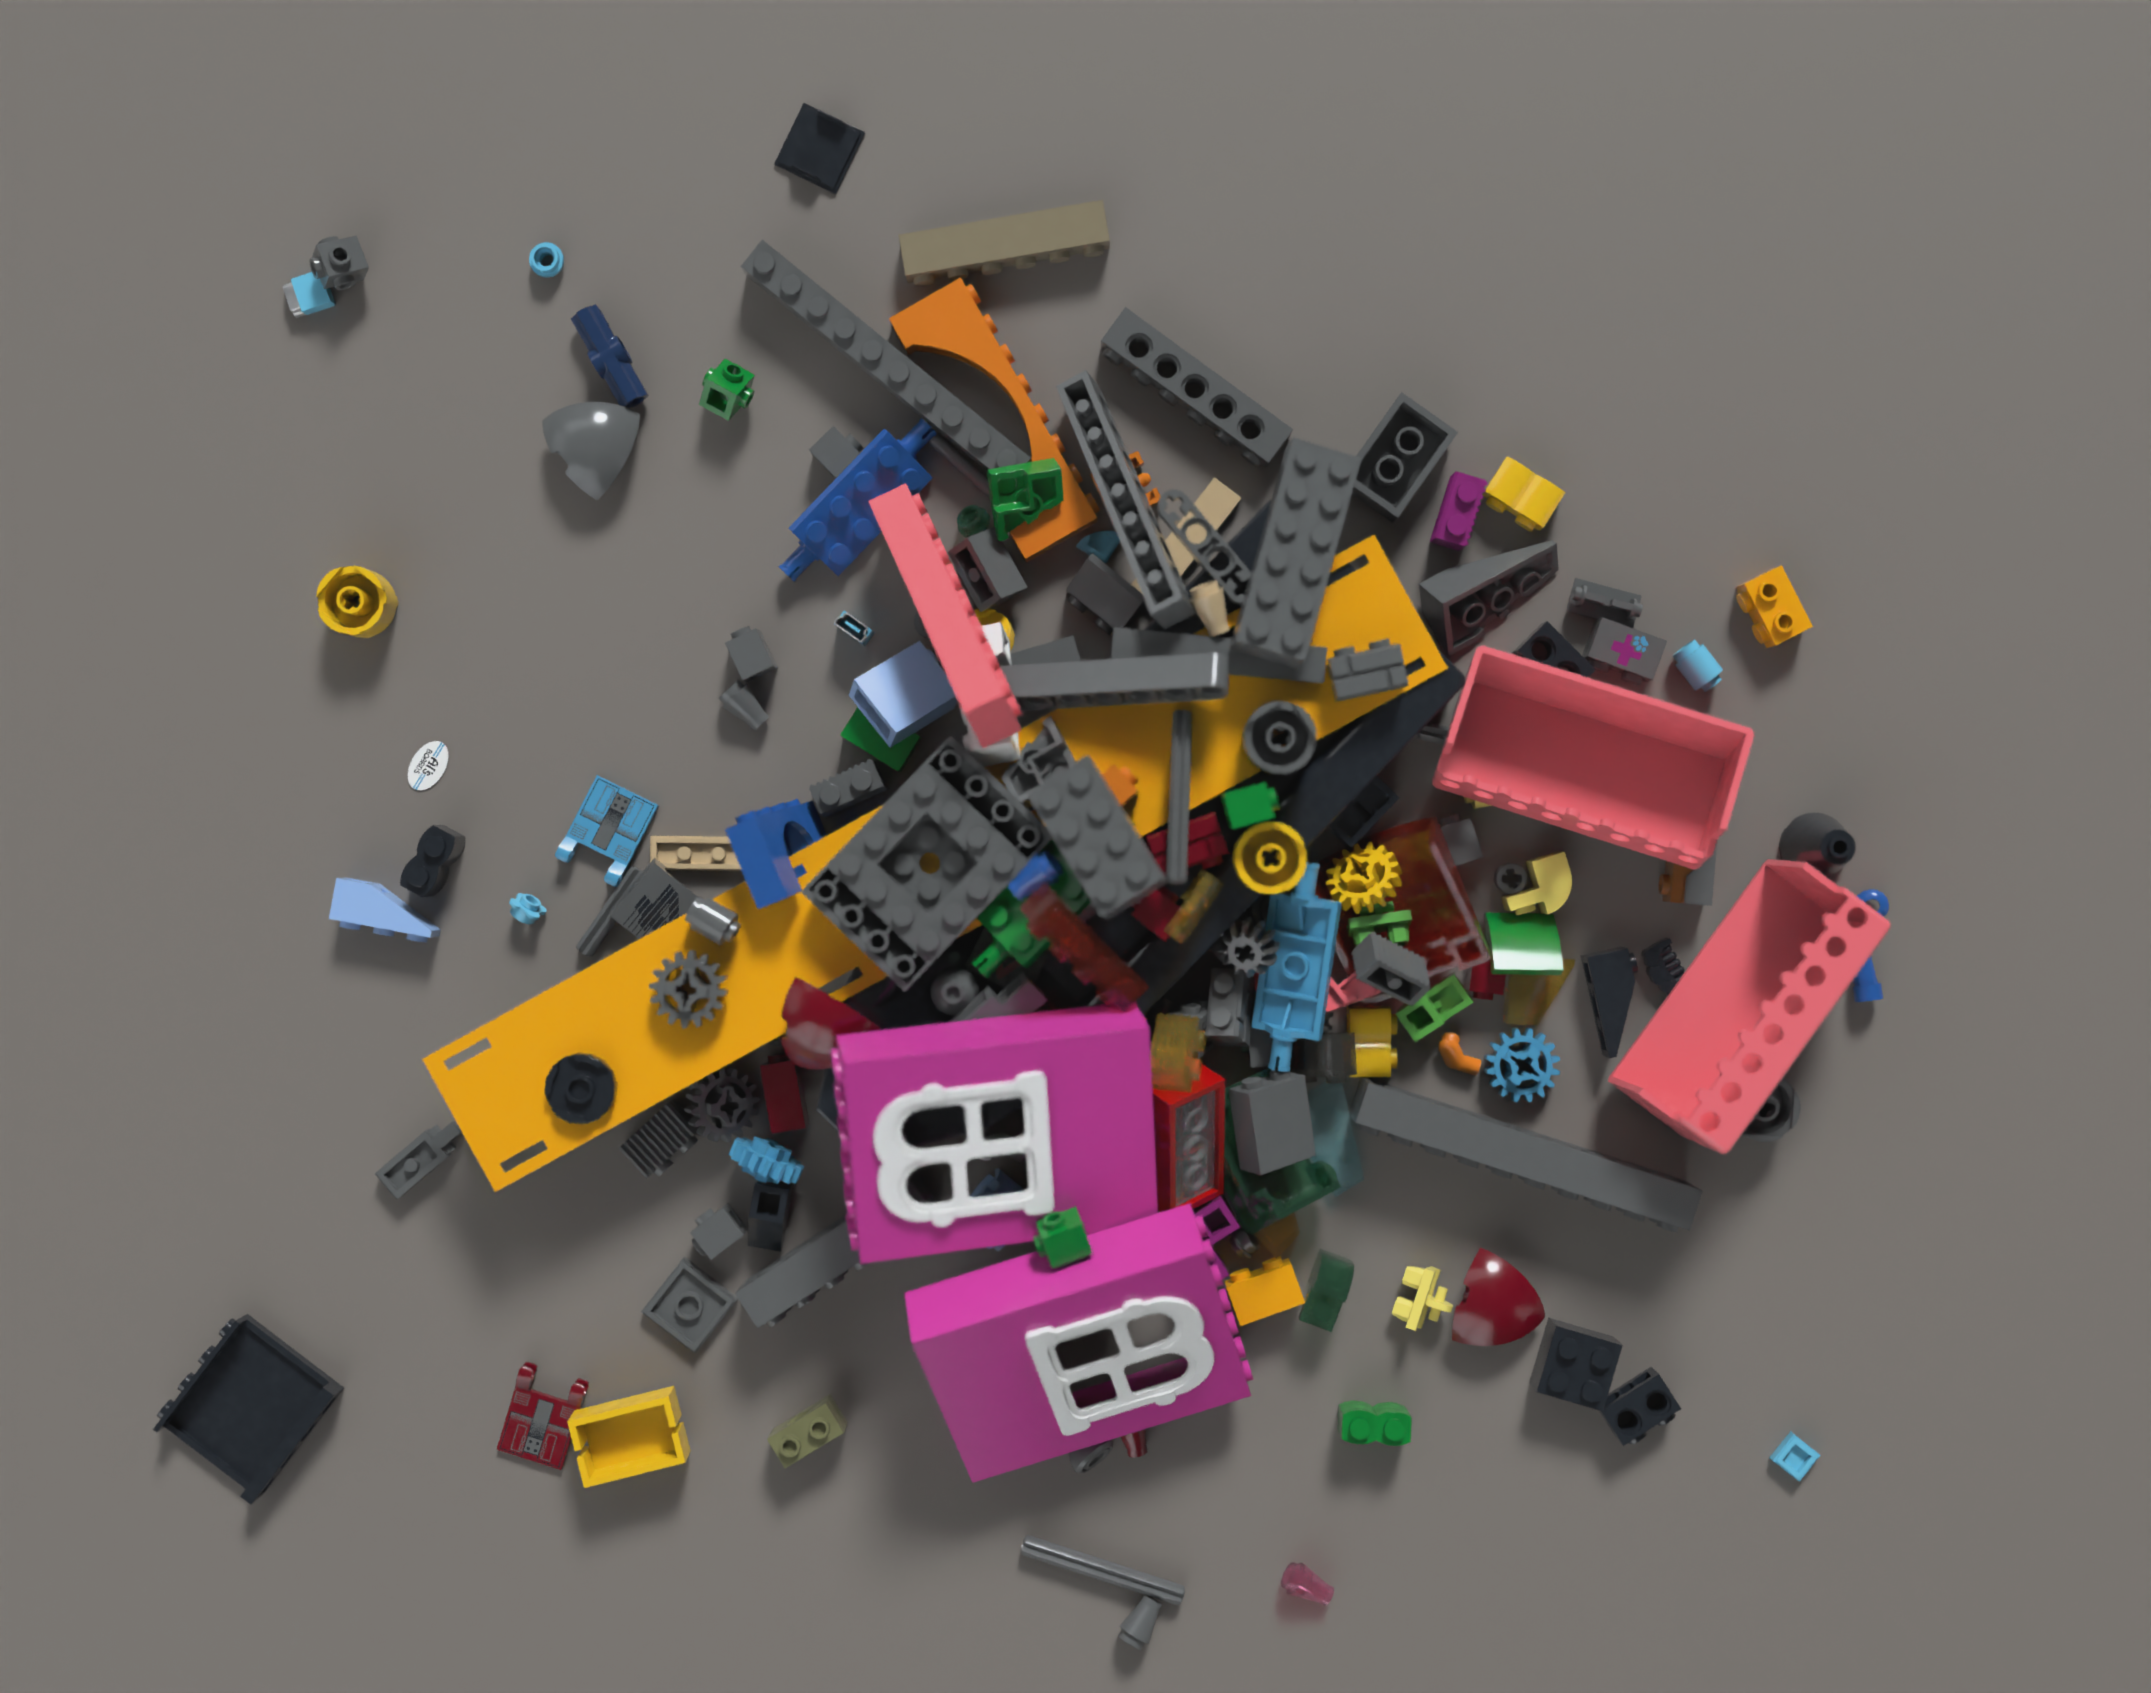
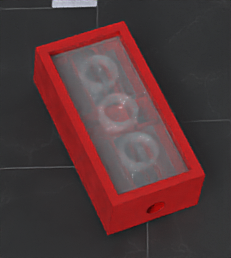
(1190, 1142)

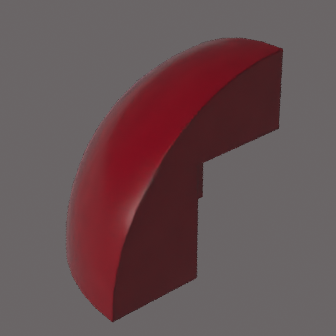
(815, 1022)
(1496, 1304)

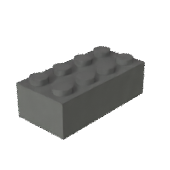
(1097, 838)

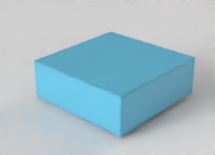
(1794, 1456)

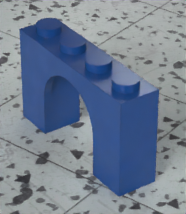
(765, 842)

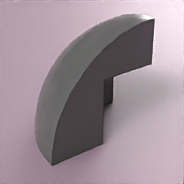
(592, 441)

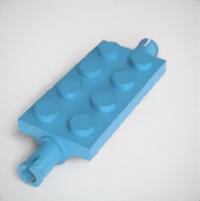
(1296, 988)

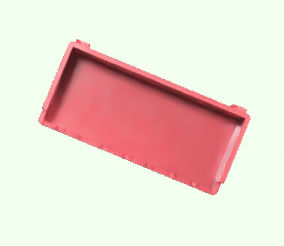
(1593, 758)
(1749, 1003)

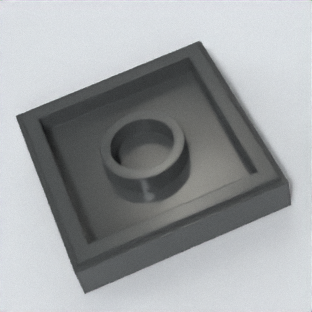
(689, 1305)

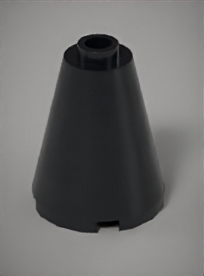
(1819, 842)

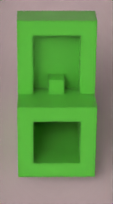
(1434, 1007)

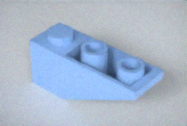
(373, 905)

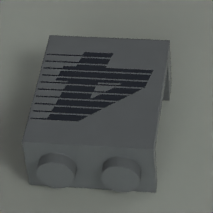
(652, 901)

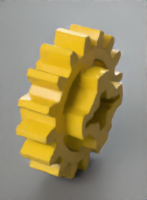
(1364, 877)

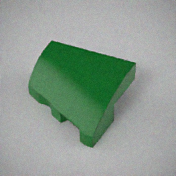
(1023, 492)

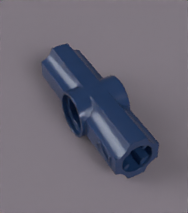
(609, 356)

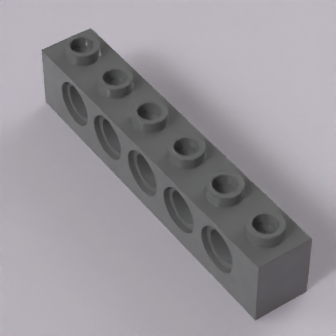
(1132, 329)

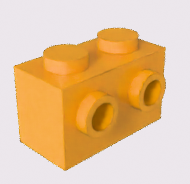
(1773, 607)
(1264, 1290)

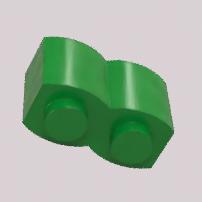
(1384, 1422)

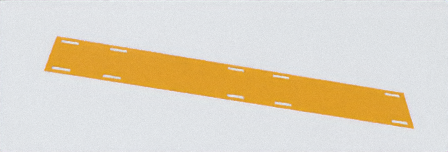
(608, 1005)

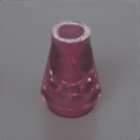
(1305, 1584)

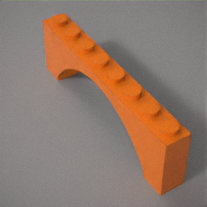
(955, 328)

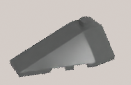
(1473, 594)

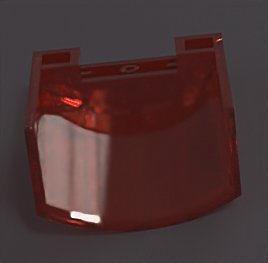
(1442, 916)

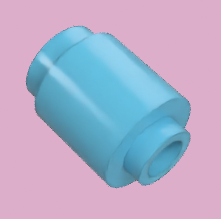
(1698, 666)

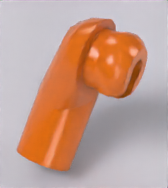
(1454, 1057)

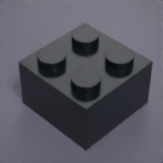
(1575, 1364)

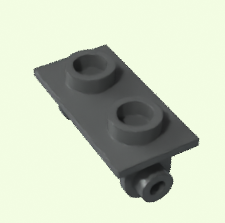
(1603, 601)

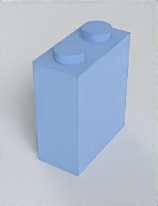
(904, 693)

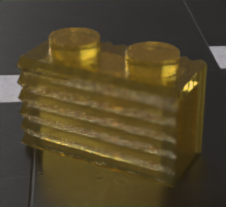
(1176, 1052)

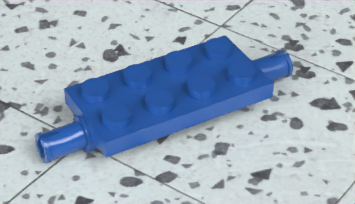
(841, 518)

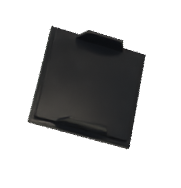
(819, 148)

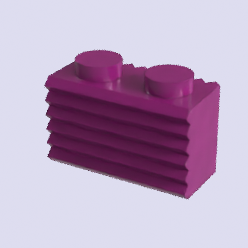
(1458, 511)

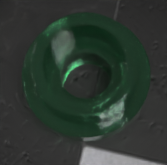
(972, 520)

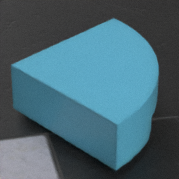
(1100, 544)

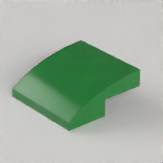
(1523, 943)

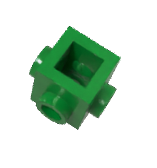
(727, 389)

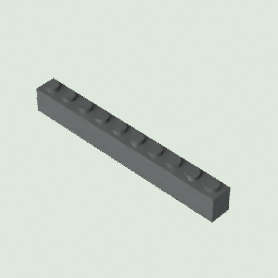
(880, 359)

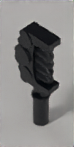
(1662, 965)

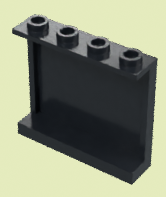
(249, 1404)

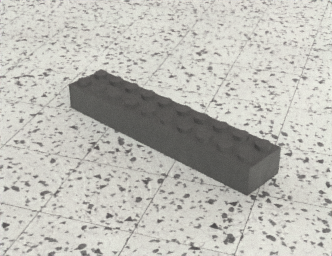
(1522, 1152)

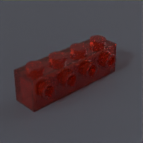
(1077, 941)

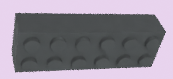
(1295, 553)
(808, 1267)

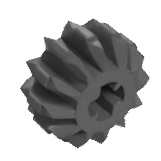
(1250, 960)

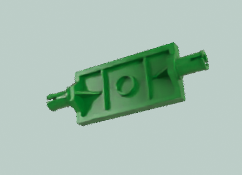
(1008, 922)

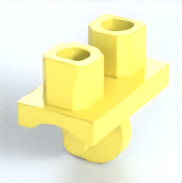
(1415, 1311)

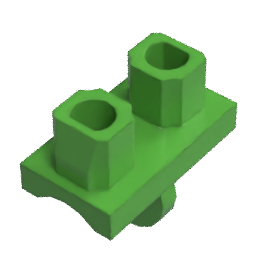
(1394, 923)

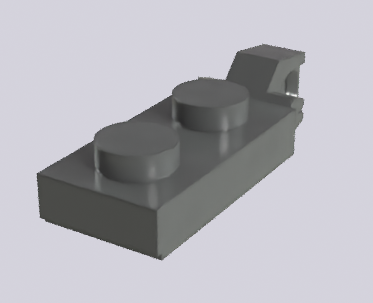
(418, 1159)

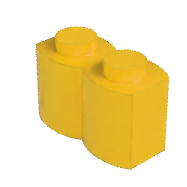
(1522, 494)
(1373, 1039)

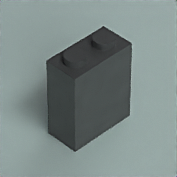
(1272, 1121)

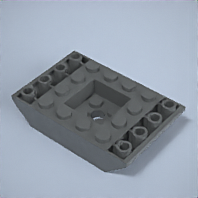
(876, 879)

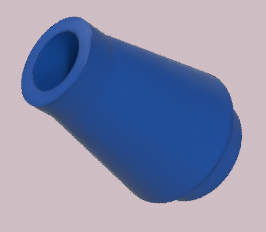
(1037, 871)

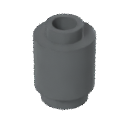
(713, 920)

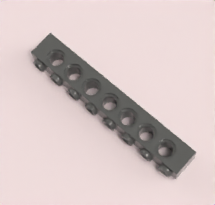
(1125, 500)

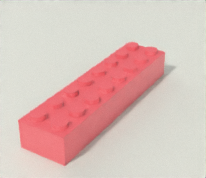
(947, 615)

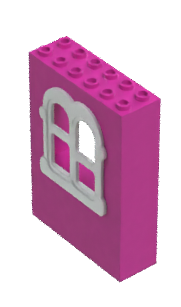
(1083, 1139)
(995, 1330)

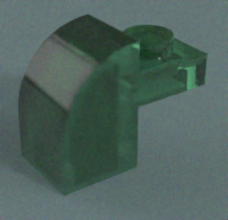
(1328, 1289)

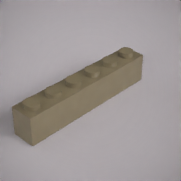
(1005, 242)

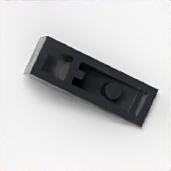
(1610, 989)

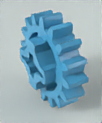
(1513, 1076)
(766, 1160)

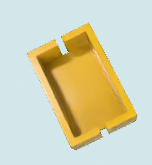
(629, 1436)

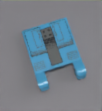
(611, 824)

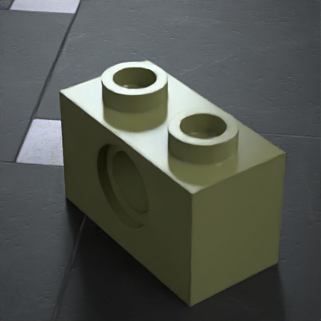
(807, 1431)

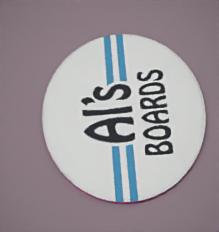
(428, 765)

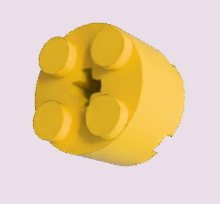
(339, 609)
(1290, 856)

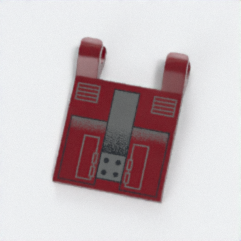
(538, 1421)

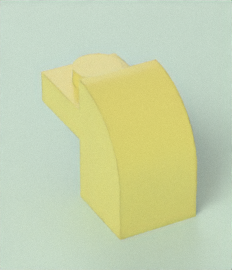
(1550, 882)

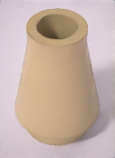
(1210, 606)

